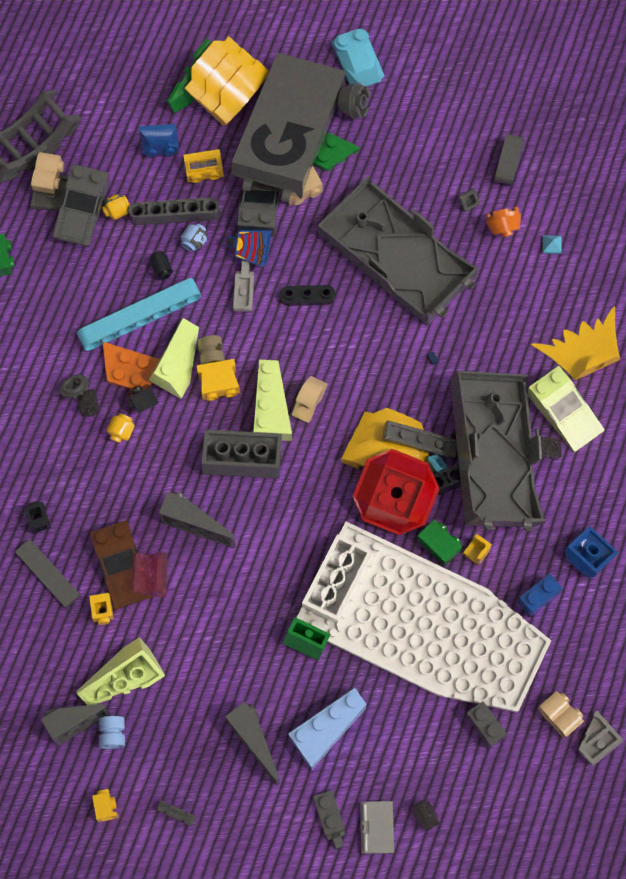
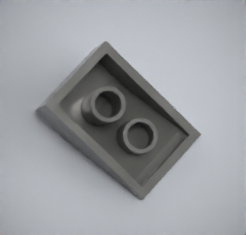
(70, 721)

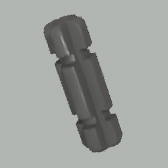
(176, 813)

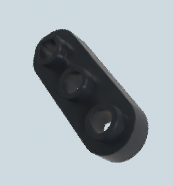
(316, 297)

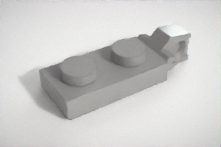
(243, 289)

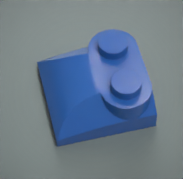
(159, 140)
(590, 553)

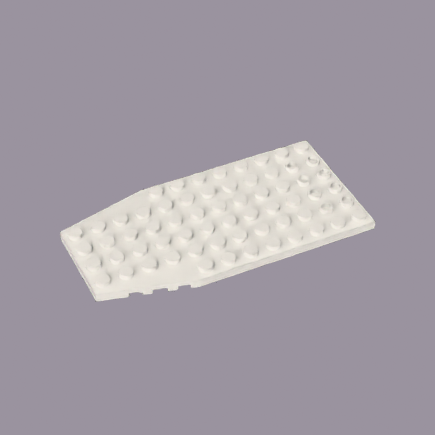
(422, 622)

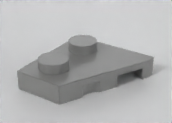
(599, 740)

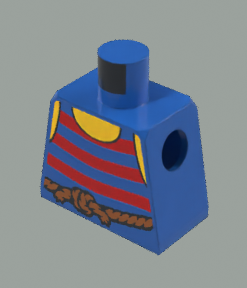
(251, 245)

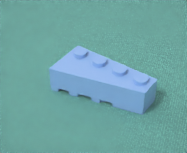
(324, 729)

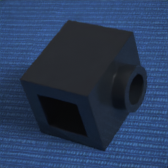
(141, 398)

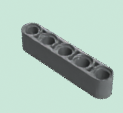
(165, 208)

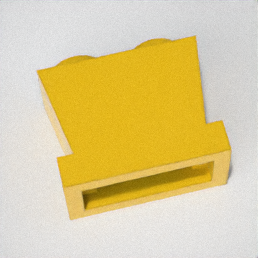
(218, 379)

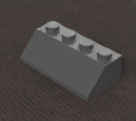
(241, 454)

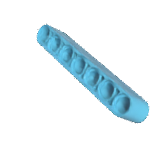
(138, 314)

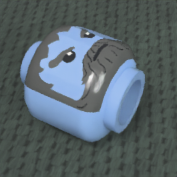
(194, 237)

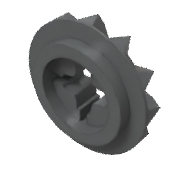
(67, 387)

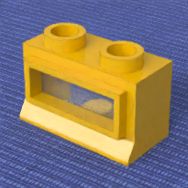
(203, 166)

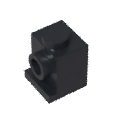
(40, 524)

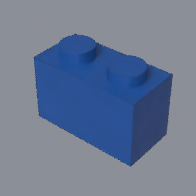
(540, 595)

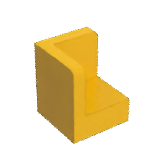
(477, 549)

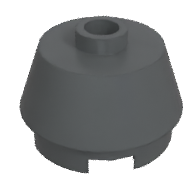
(353, 100)

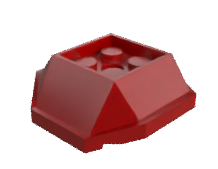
(374, 489)

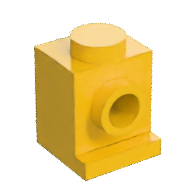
(97, 603)
(104, 806)

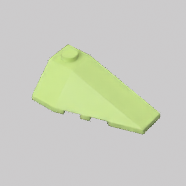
(176, 363)
(127, 670)

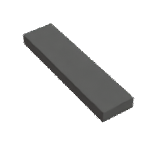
(420, 439)
(47, 573)

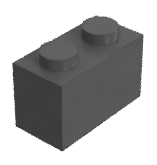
(486, 725)

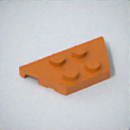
(127, 367)

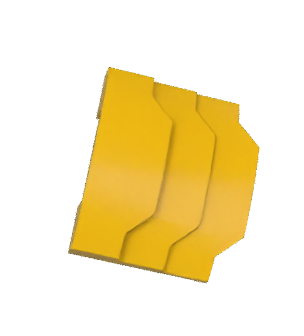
(225, 79)
(368, 438)

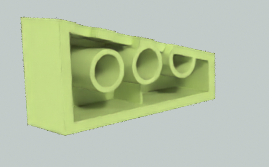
(271, 405)

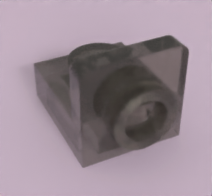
(88, 403)
(551, 447)

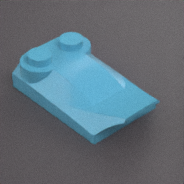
(357, 58)

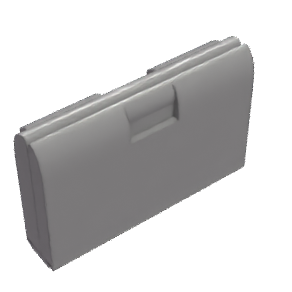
(377, 827)

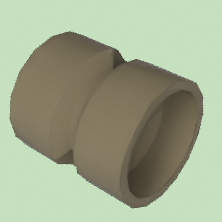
(211, 349)

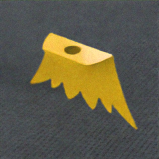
(585, 352)

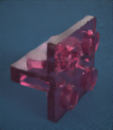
(150, 574)

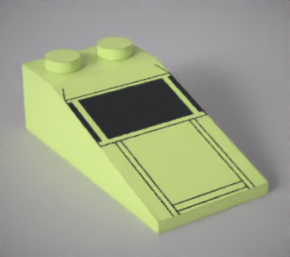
(565, 409)

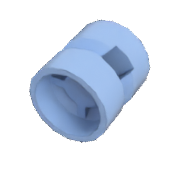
(111, 732)

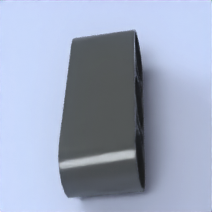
(509, 159)

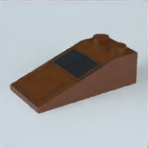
(115, 554)

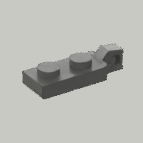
(330, 817)

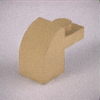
(308, 398)

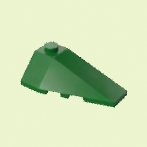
(180, 97)

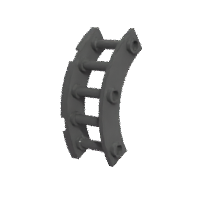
(67, 126)

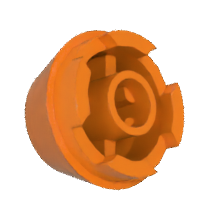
(504, 221)

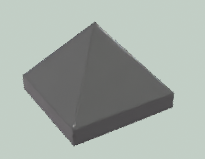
(469, 200)

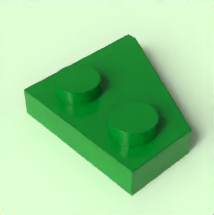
(334, 152)

